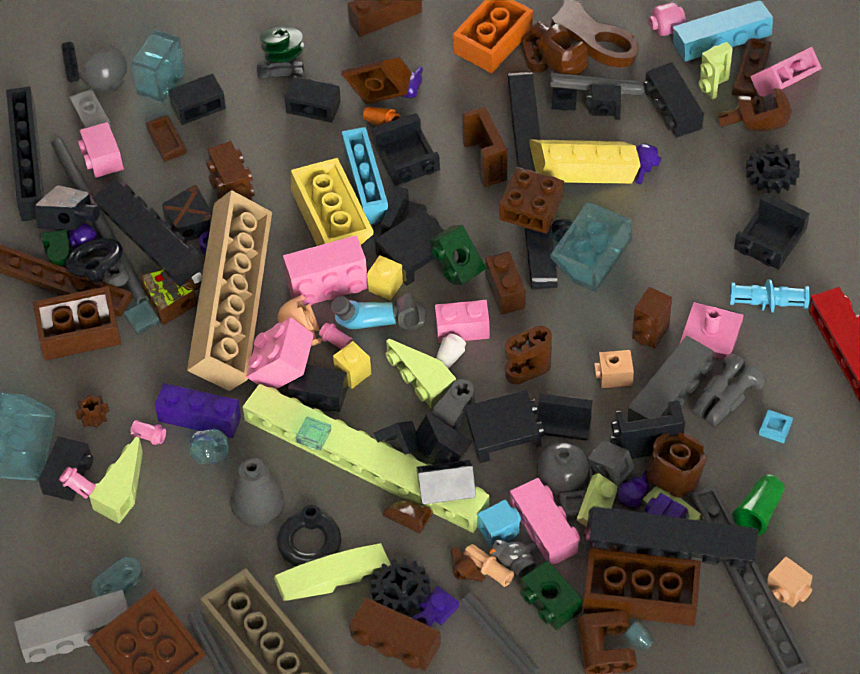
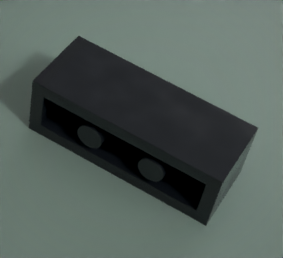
(673, 100)

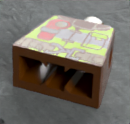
(167, 297)

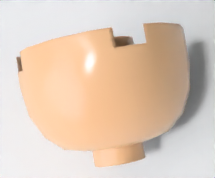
(300, 313)

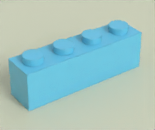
(728, 26)
(364, 174)

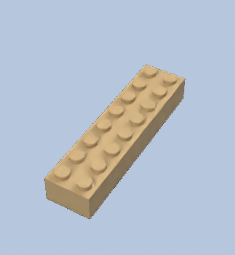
(230, 291)

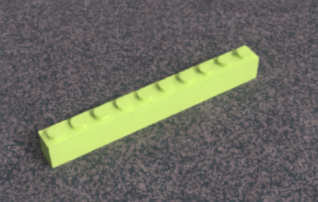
(356, 453)

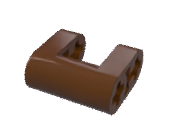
(536, 352)
(591, 633)

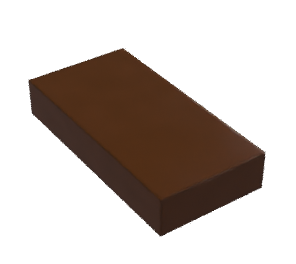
(166, 138)

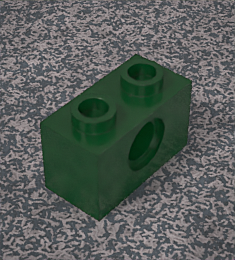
(469, 261)
(547, 581)

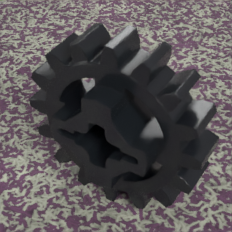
(772, 169)
(413, 582)

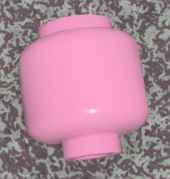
(666, 17)

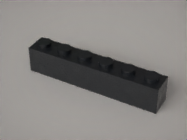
(25, 151)
(148, 233)
(671, 536)

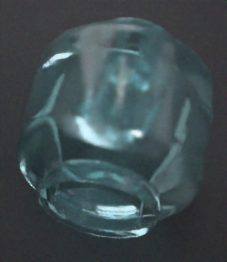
(208, 446)

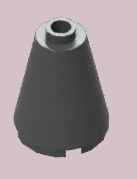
(256, 494)

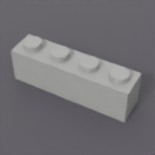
(67, 627)

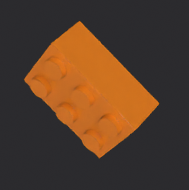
(492, 32)

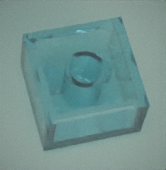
(158, 65)

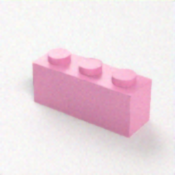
(545, 521)

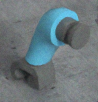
(374, 314)

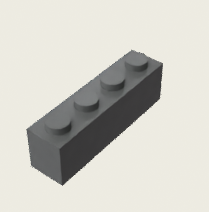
(673, 380)

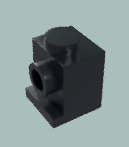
(605, 100)

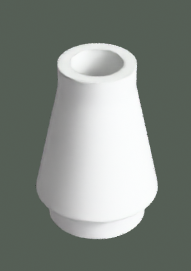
(451, 349)

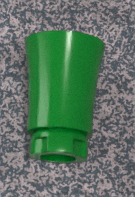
(759, 504)

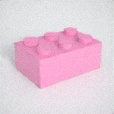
(326, 271)

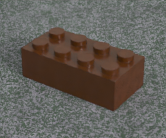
(642, 586)

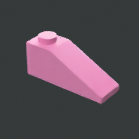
(786, 72)

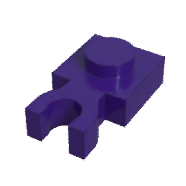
(437, 608)

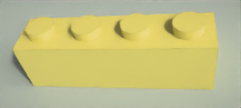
(586, 160)
(329, 203)

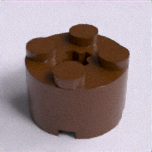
(676, 463)

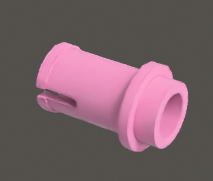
(333, 335)
(152, 433)
(76, 482)

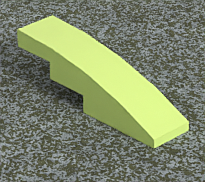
(331, 571)

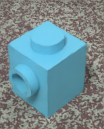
(499, 522)

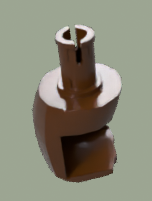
(557, 51)
(753, 113)

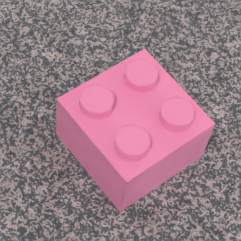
(280, 354)

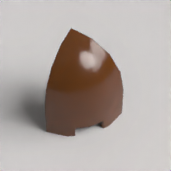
(409, 514)

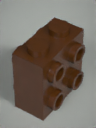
(228, 171)
(531, 200)

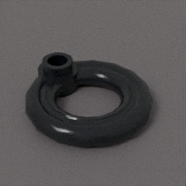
(96, 268)
(300, 520)

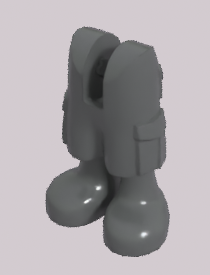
(726, 397)

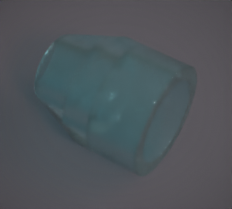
(639, 636)

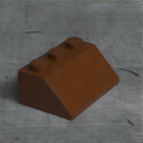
(76, 323)

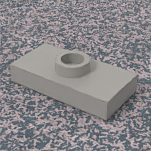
(88, 109)

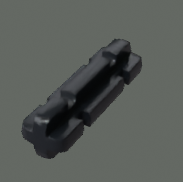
(70, 61)
(280, 69)

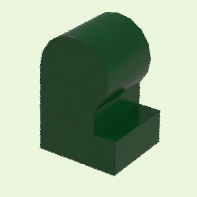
(56, 246)

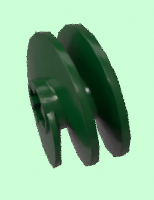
(282, 43)

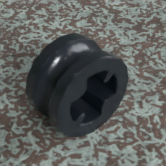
(559, 228)

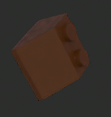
(379, 80)

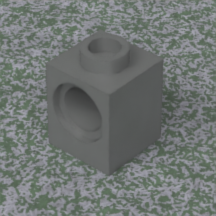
(611, 462)

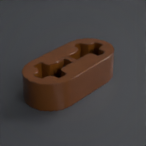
(531, 52)

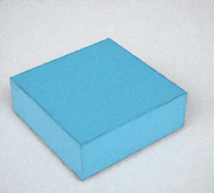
(775, 426)

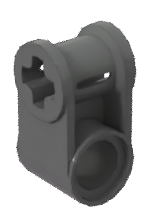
(452, 405)

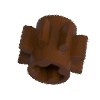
(92, 411)

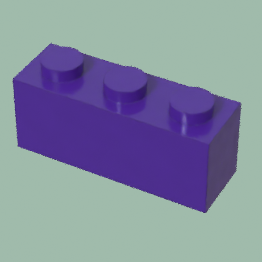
(197, 410)

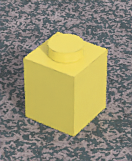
(385, 278)
(354, 362)

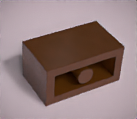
(505, 283)
(651, 317)

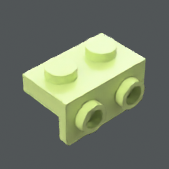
(715, 68)

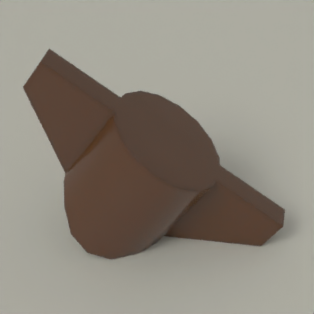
(465, 567)

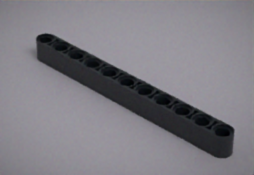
(526, 128)

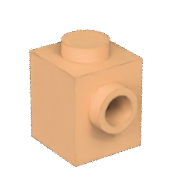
(614, 369)
(789, 582)

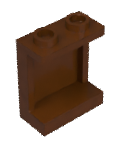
(481, 130)

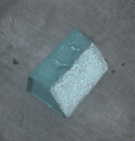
(592, 245)
(24, 436)

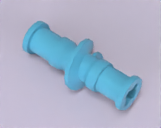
(769, 295)

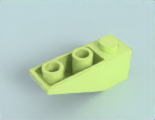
(424, 372)
(118, 488)

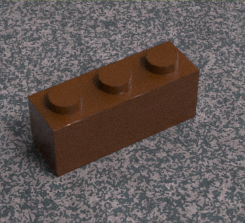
(373, 15)
(395, 634)

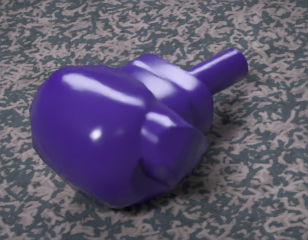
(414, 84)
(648, 157)
(81, 235)
(633, 491)

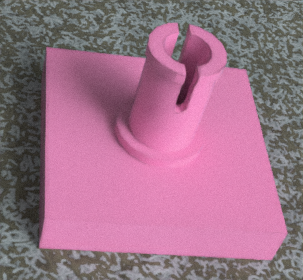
(713, 328)

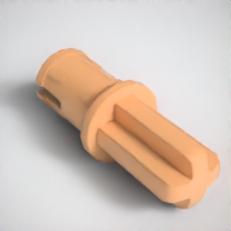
(489, 565)

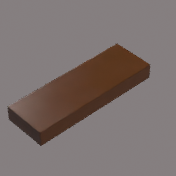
(752, 62)

